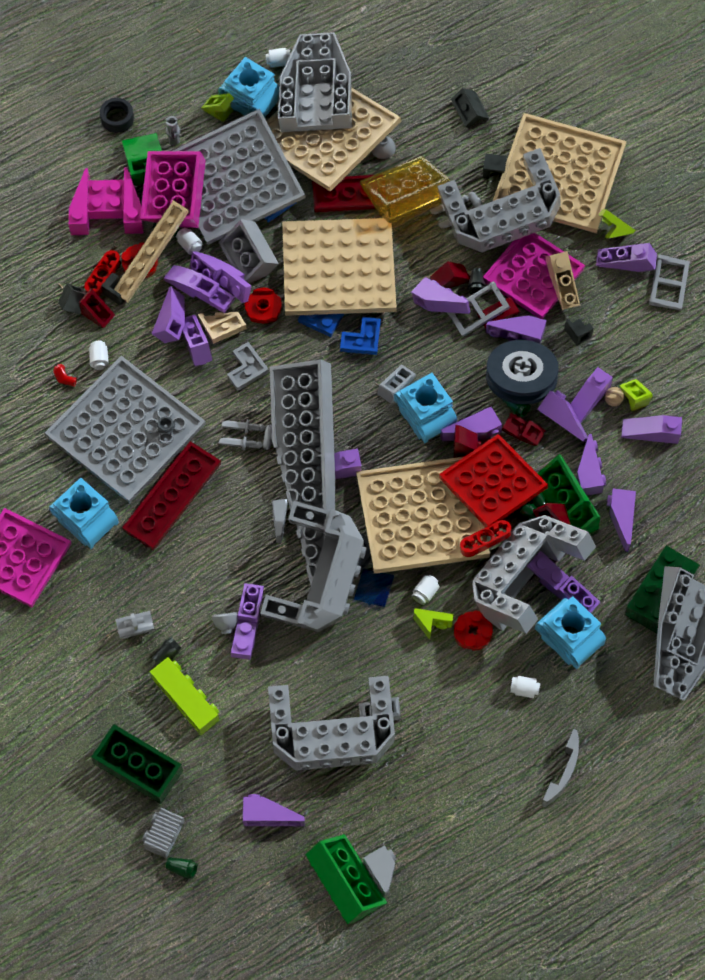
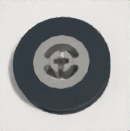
(523, 358)

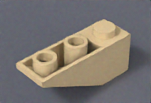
(563, 279)

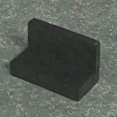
(469, 107)

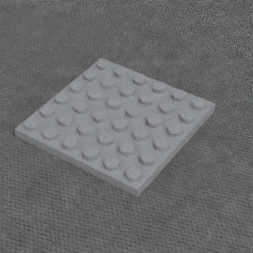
(242, 175)
(116, 431)

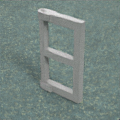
(657, 280)
(484, 319)

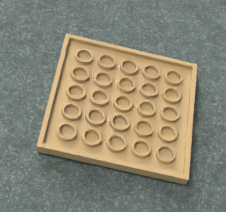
(334, 153)
(580, 164)
(338, 267)
(414, 517)

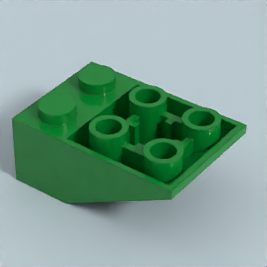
(136, 155)

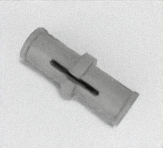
(173, 130)

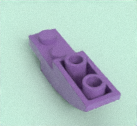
(223, 273)
(200, 286)
(560, 583)
(247, 621)

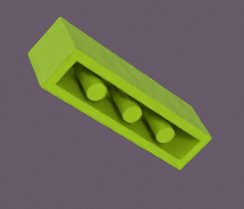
(184, 695)

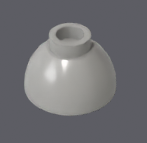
(385, 148)
(225, 622)

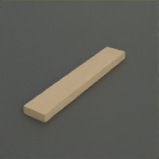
(151, 250)

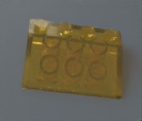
(404, 188)

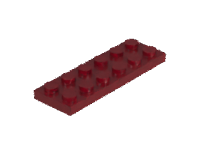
(171, 495)

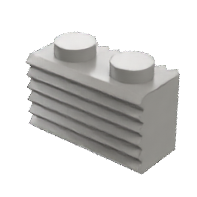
(163, 832)

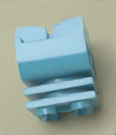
(251, 88)
(426, 420)
(89, 525)
(571, 647)

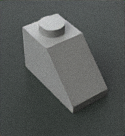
(381, 868)

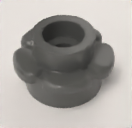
(165, 421)

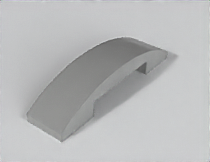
(554, 790)

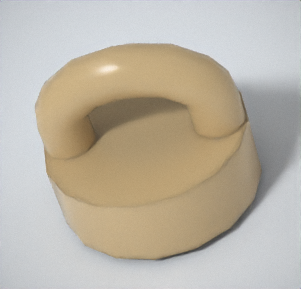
(614, 396)

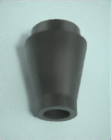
(476, 281)
(168, 649)

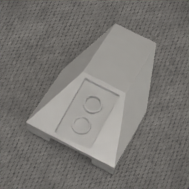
(315, 86)
(680, 633)

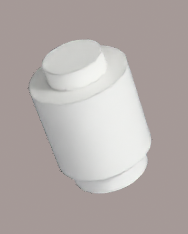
(277, 57)
(189, 240)
(98, 355)
(425, 589)
(525, 686)

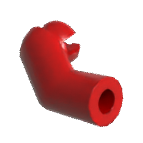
(62, 377)

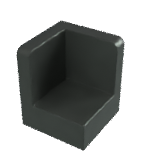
(493, 163)
(108, 289)
(70, 298)
(578, 331)

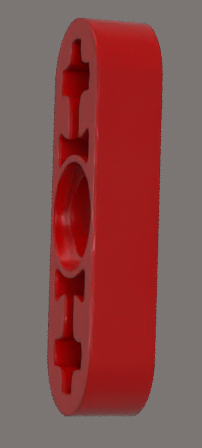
(103, 265)
(490, 531)

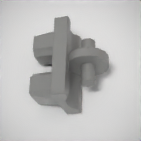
(134, 624)

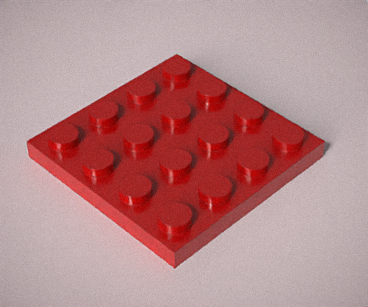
(493, 481)

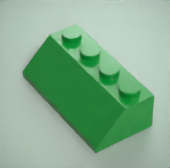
(345, 878)

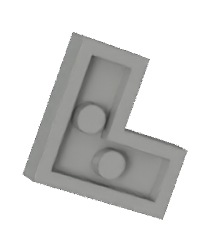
(251, 367)

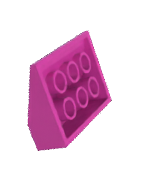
(170, 178)

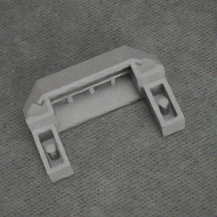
(508, 216)
(508, 570)
(333, 574)
(335, 740)

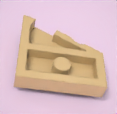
(222, 325)

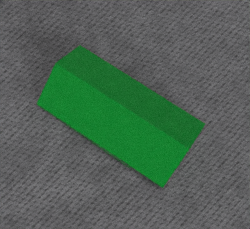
(566, 490)

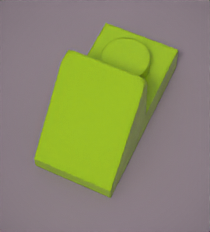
(219, 106)
(619, 227)
(637, 394)
(427, 618)

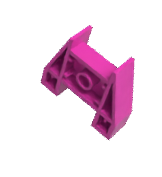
(105, 201)

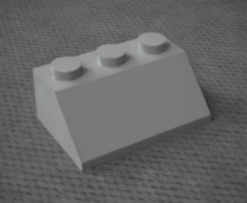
(248, 251)

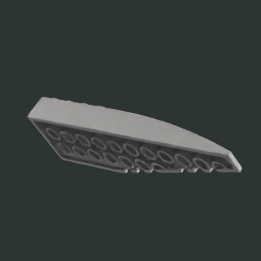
(305, 442)

